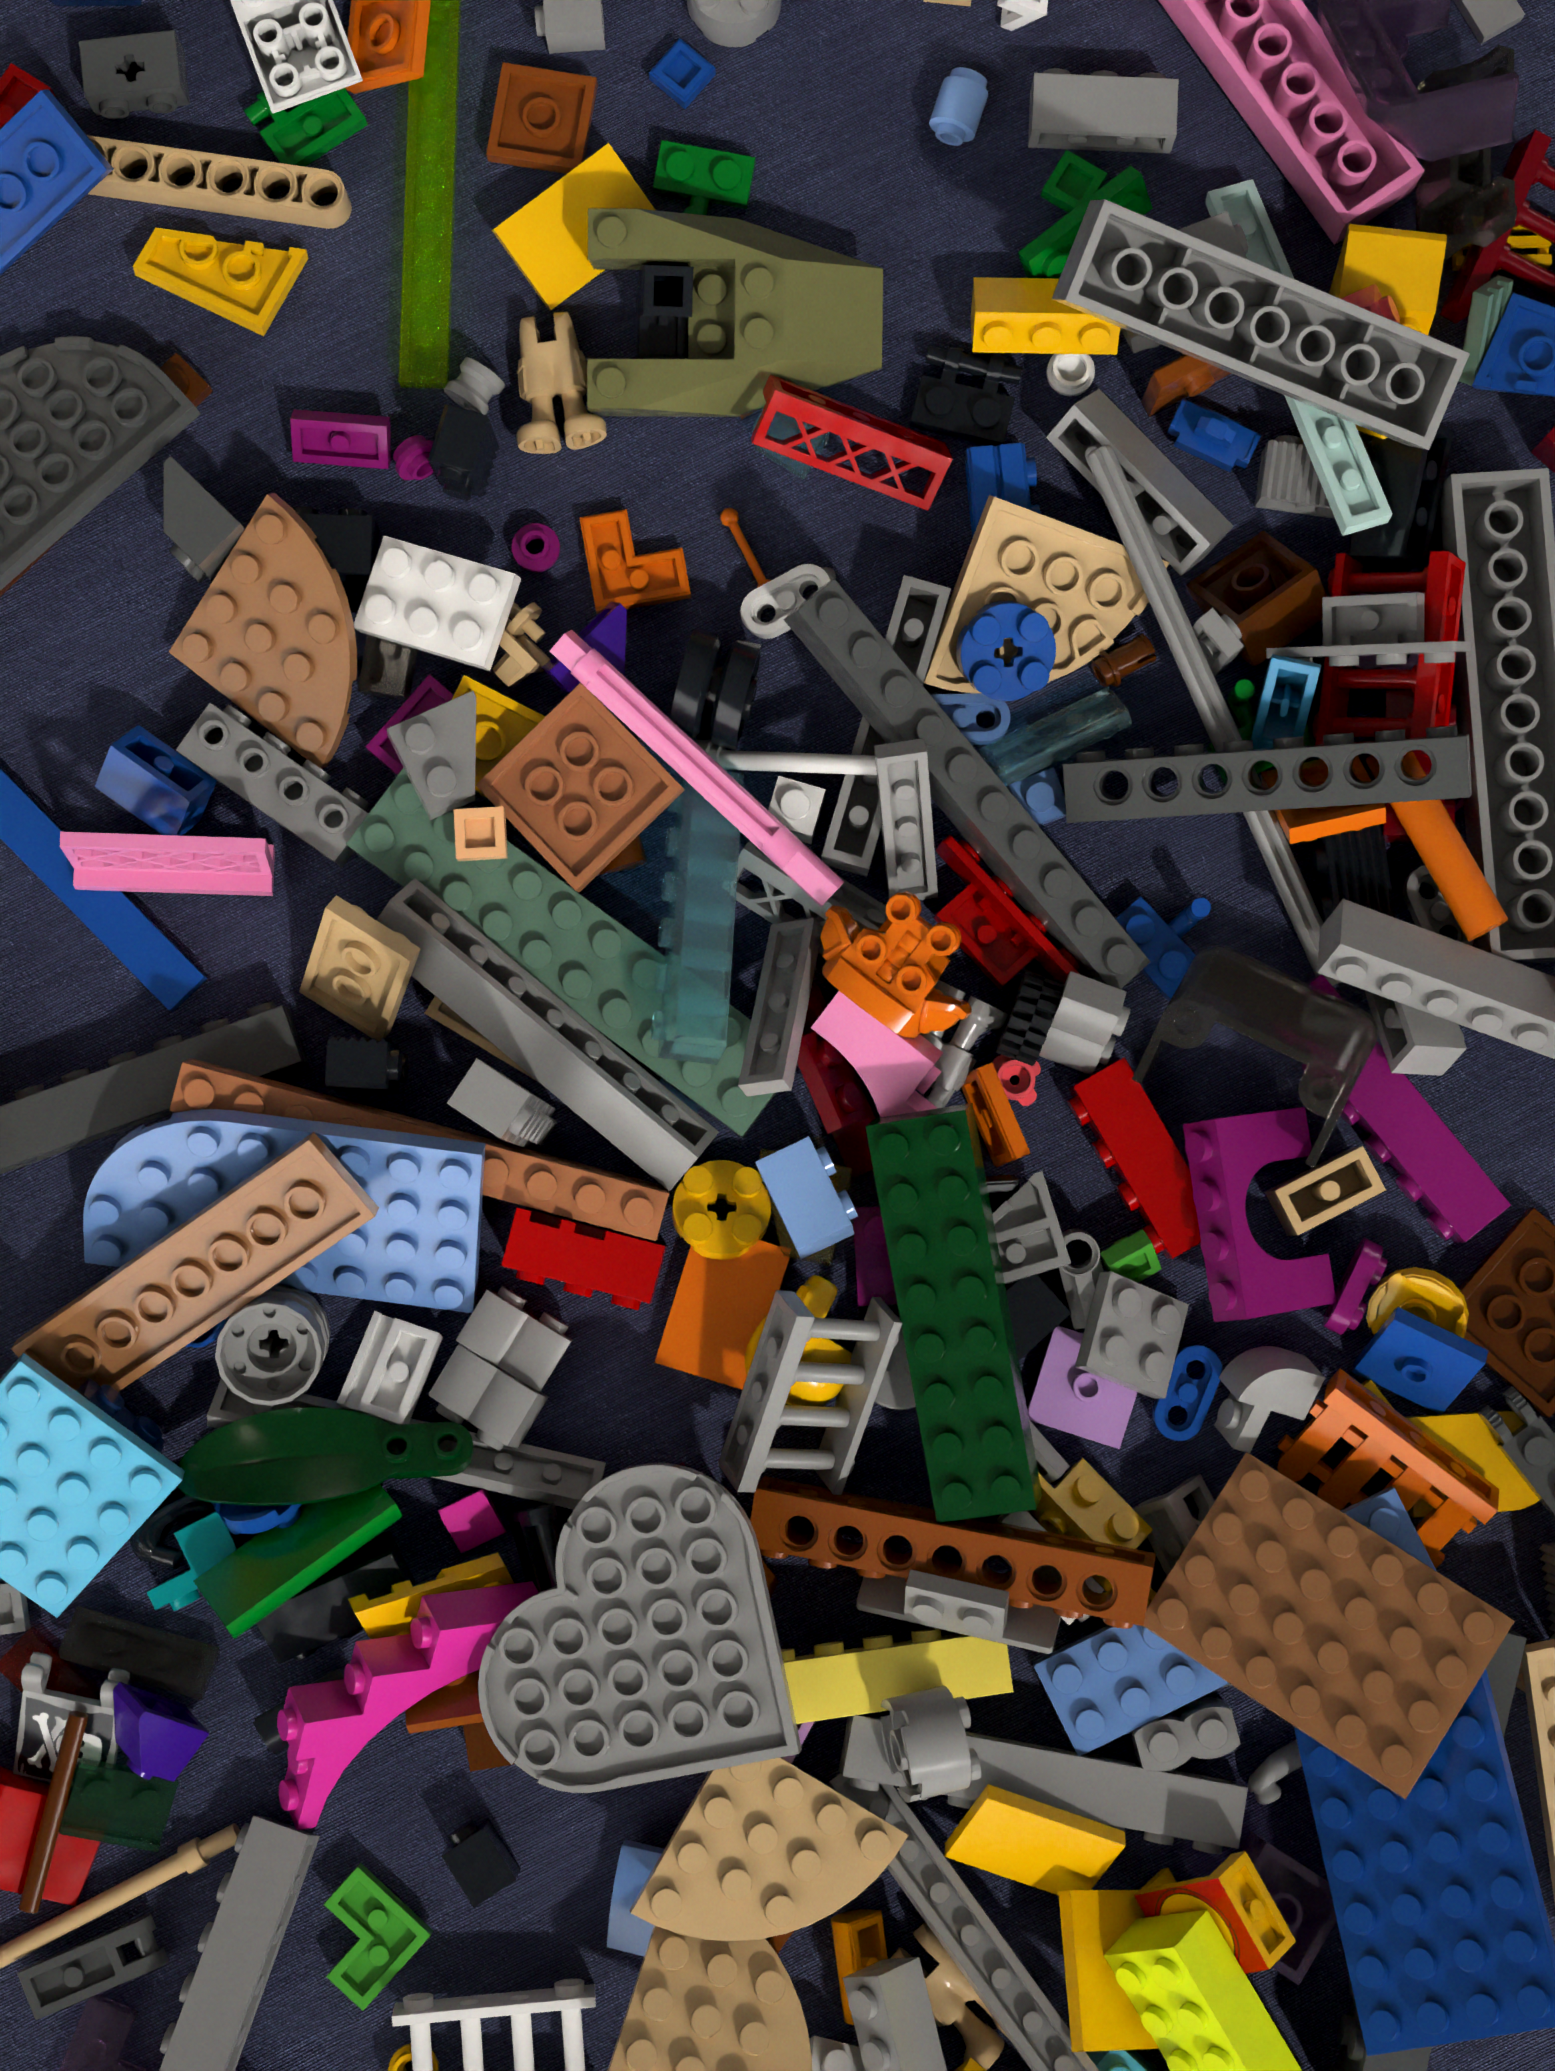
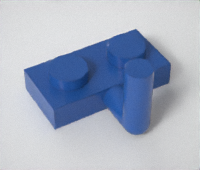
(1162, 941)

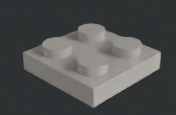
(1132, 1335)

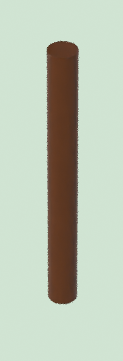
(53, 1812)

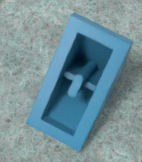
(1284, 700)

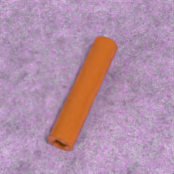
(1447, 858)

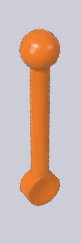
(730, 517)

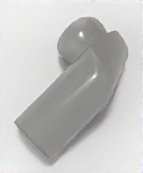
(1272, 1769)

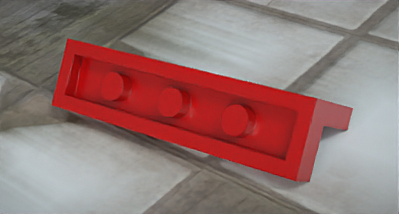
(855, 425)

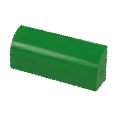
(288, 1559)

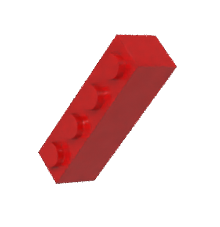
(1142, 1154)

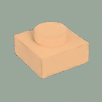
(480, 833)

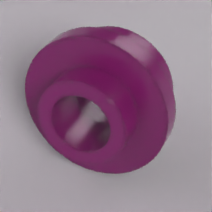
(412, 458)
(542, 560)

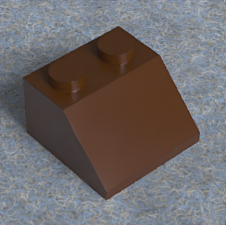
(1264, 592)

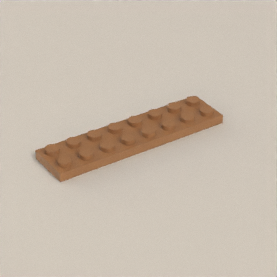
(203, 1270)

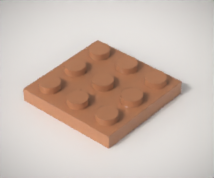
(580, 787)

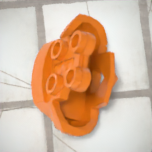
(894, 967)

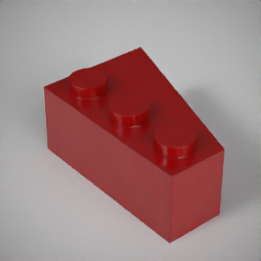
(583, 1258)

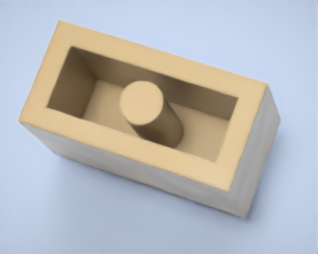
(1325, 1191)

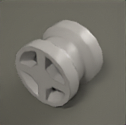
(474, 386)

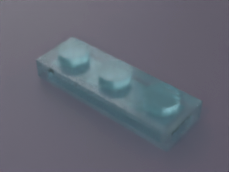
(1056, 736)

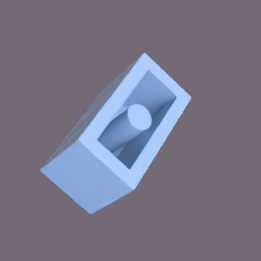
(806, 1197)

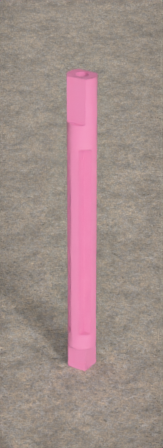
(697, 767)

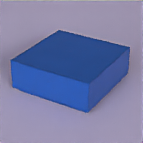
(682, 73)

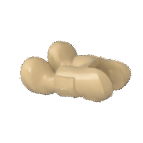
(553, 371)
(948, 1994)

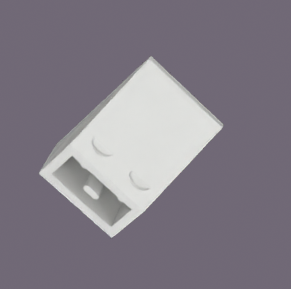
(296, 49)

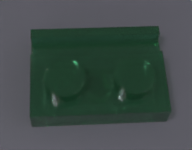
(117, 1805)

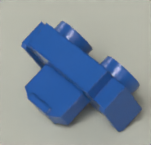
(1212, 436)

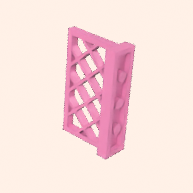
(170, 863)

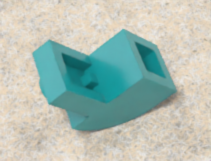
(204, 1546)

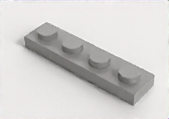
(906, 818)
(780, 1007)

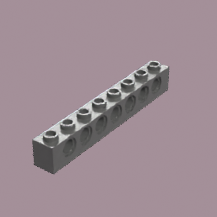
(1090, 801)

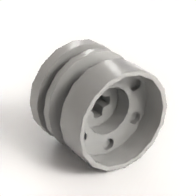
(253, 1362)

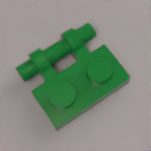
(309, 128)

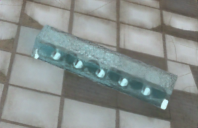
(697, 931)

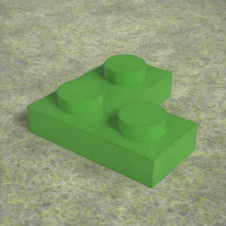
(386, 1933)

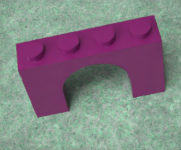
(1239, 1273)

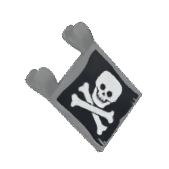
(45, 1716)

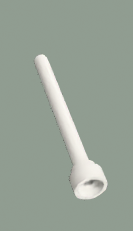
(789, 761)

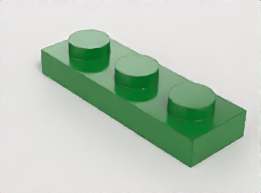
(1049, 251)

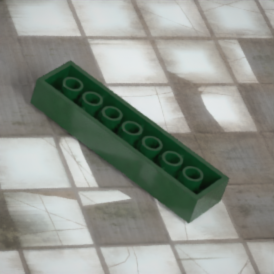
(954, 1313)

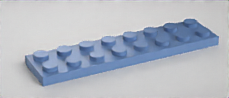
(1133, 1676)

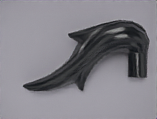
(150, 1537)

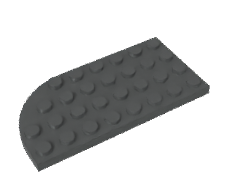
(71, 433)

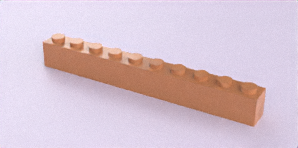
(509, 1170)

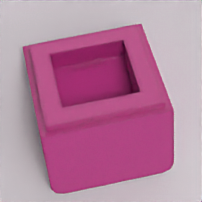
(472, 1520)

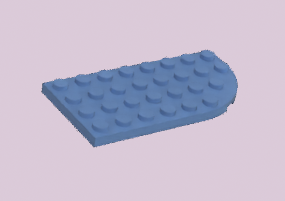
(411, 1253)

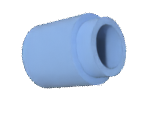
(959, 106)

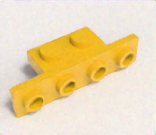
(1092, 1510)

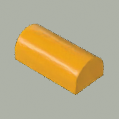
(857, 1944)

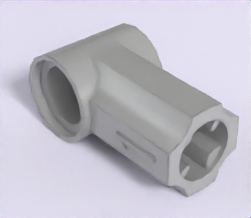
(1081, 1279)

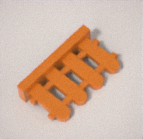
(1387, 1435)

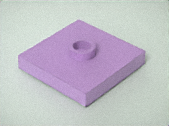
(1077, 1399)

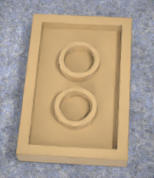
(359, 968)

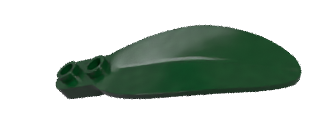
(315, 1456)

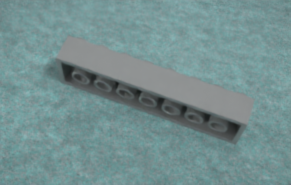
(1259, 324)

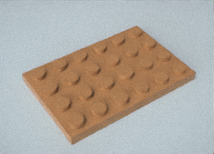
(1326, 1624)

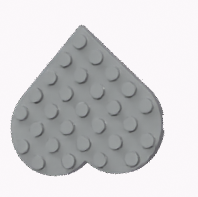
(648, 1648)

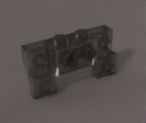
(1457, 190)

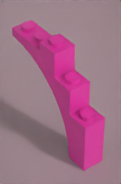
(385, 1677)

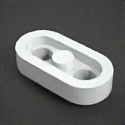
(783, 595)

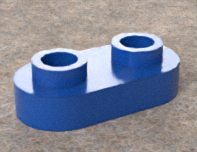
(1189, 1393)

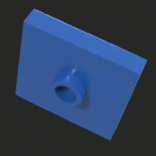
(1419, 1361)

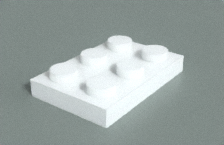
(437, 603)

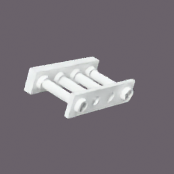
(566, 1996)

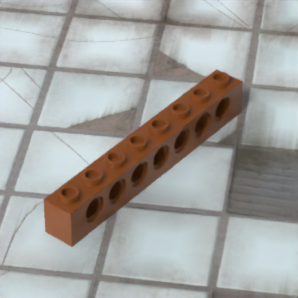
(975, 1538)

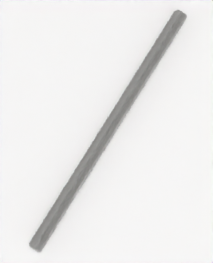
(1203, 688)

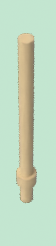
(190, 1858)

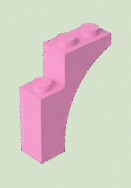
(884, 1060)

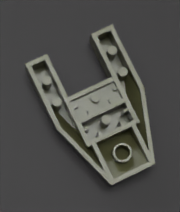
(756, 312)

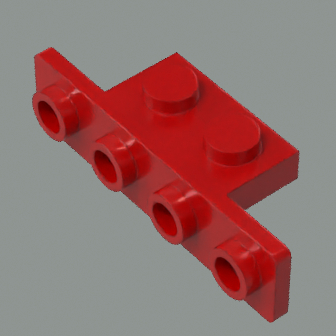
(992, 926)

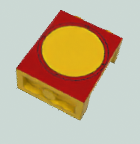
(1235, 1902)

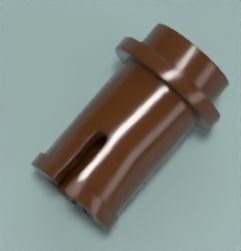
(1123, 660)

